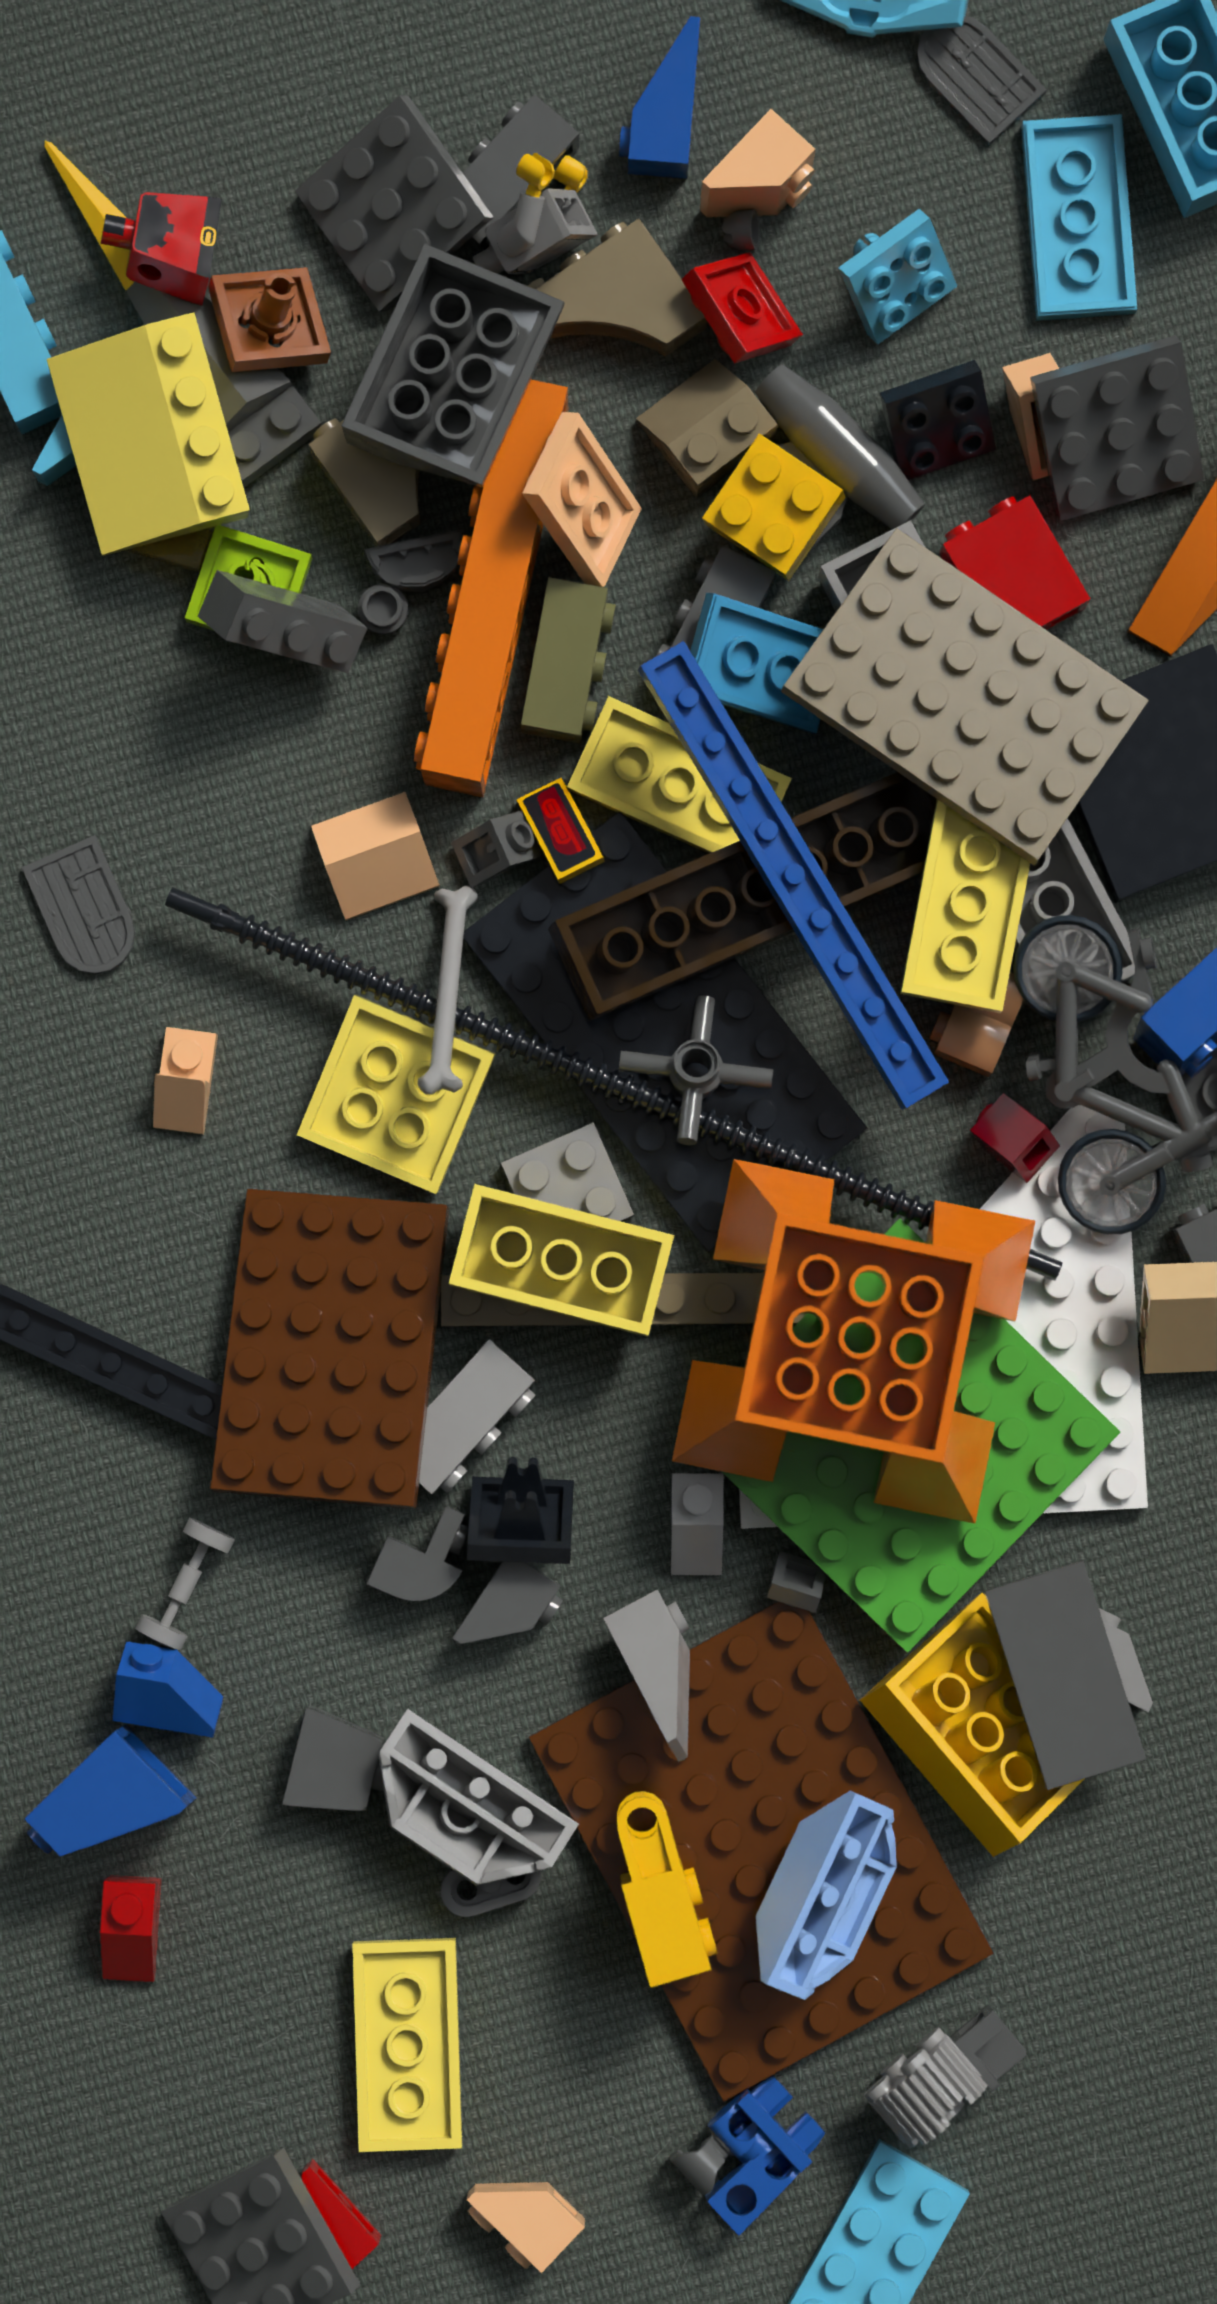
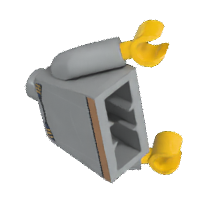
(543, 222)

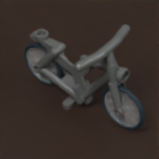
(1110, 1176)

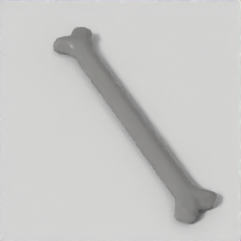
(440, 1073)

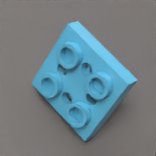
(891, 268)

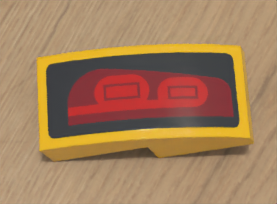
(560, 830)

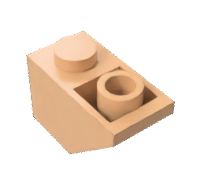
(529, 2216)

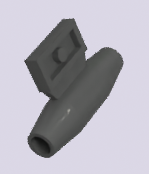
(838, 449)

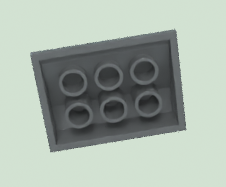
(451, 368)

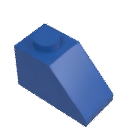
(164, 1692)

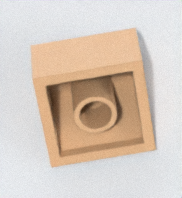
(761, 172)

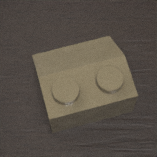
(707, 426)

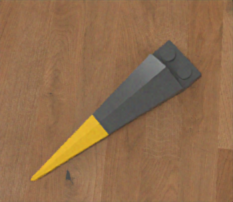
(259, 406)

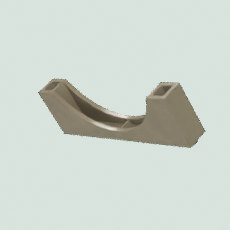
(613, 291)

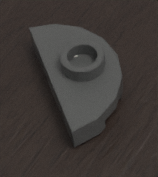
(417, 562)

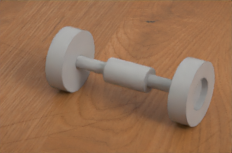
(184, 1584)

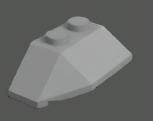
(466, 1807)

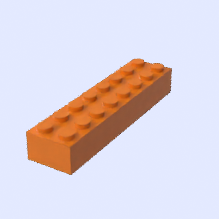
(487, 605)

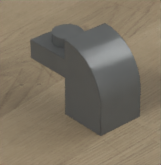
(421, 1574)

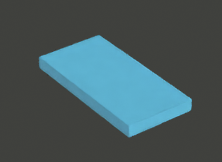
(1079, 217)

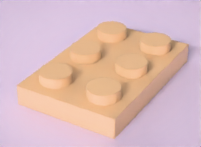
(582, 499)

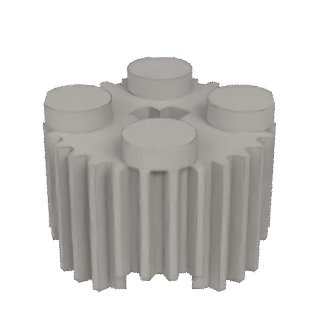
(926, 2089)

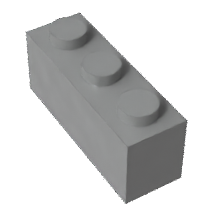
(467, 1414)

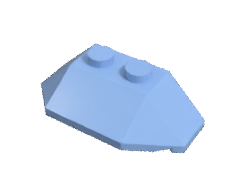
(825, 1893)

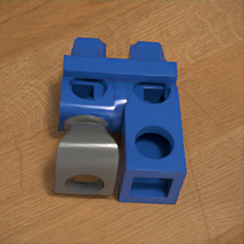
(766, 2153)

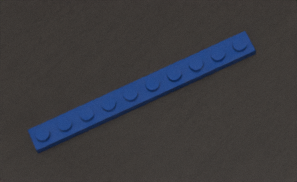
(792, 875)

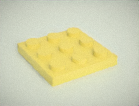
(372, 1100)

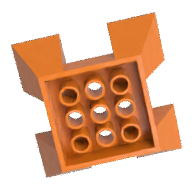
(741, 1415)

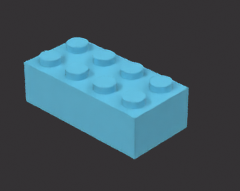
(1170, 75)

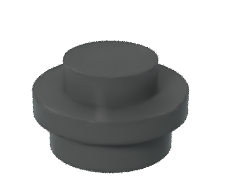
(383, 609)

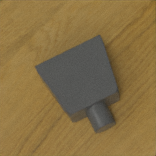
(334, 1764)

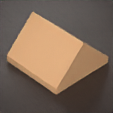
(375, 856)

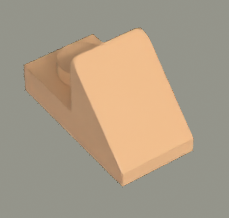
(184, 1080)

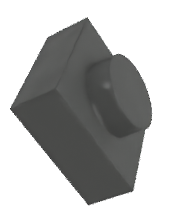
(796, 1582)

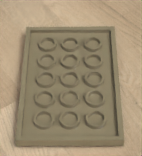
(964, 696)

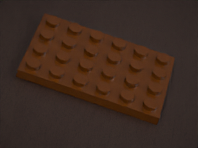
(330, 1349)

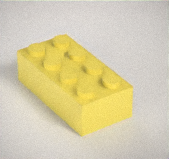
(561, 1260)

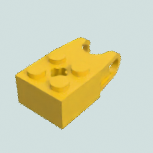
(662, 1897)

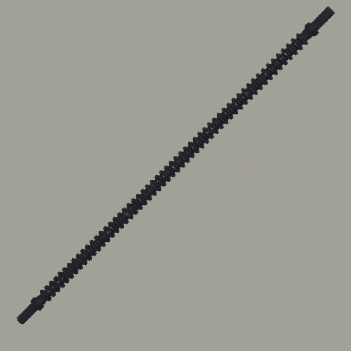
(225, 920)

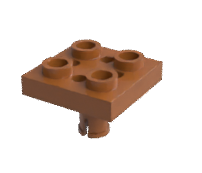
(268, 304)

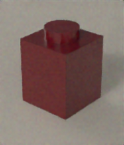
(1014, 1137)

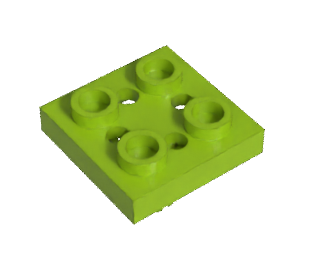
(234, 552)

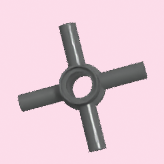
(695, 1088)

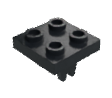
(938, 420)
(520, 1517)

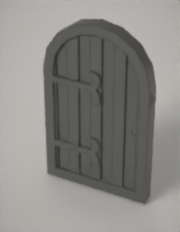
(977, 77)
(83, 906)

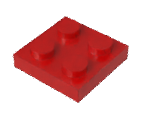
(741, 307)

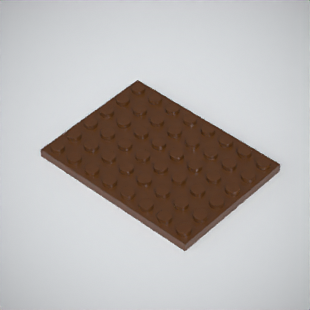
(766, 1748)

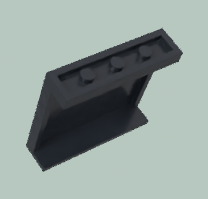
(1157, 793)

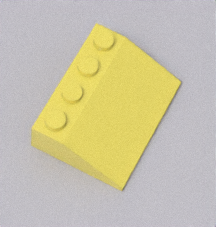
(148, 435)

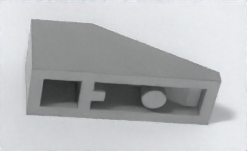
(659, 1661)

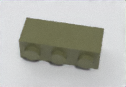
(567, 661)

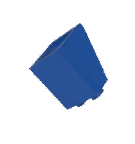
(108, 1796)

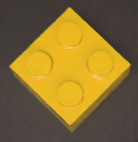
(774, 507)

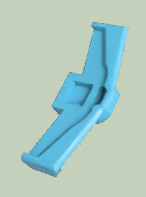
(886, 16)

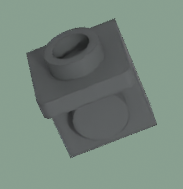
(496, 848)

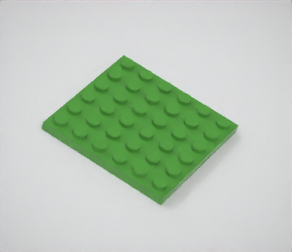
(915, 1564)

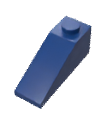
(663, 115)

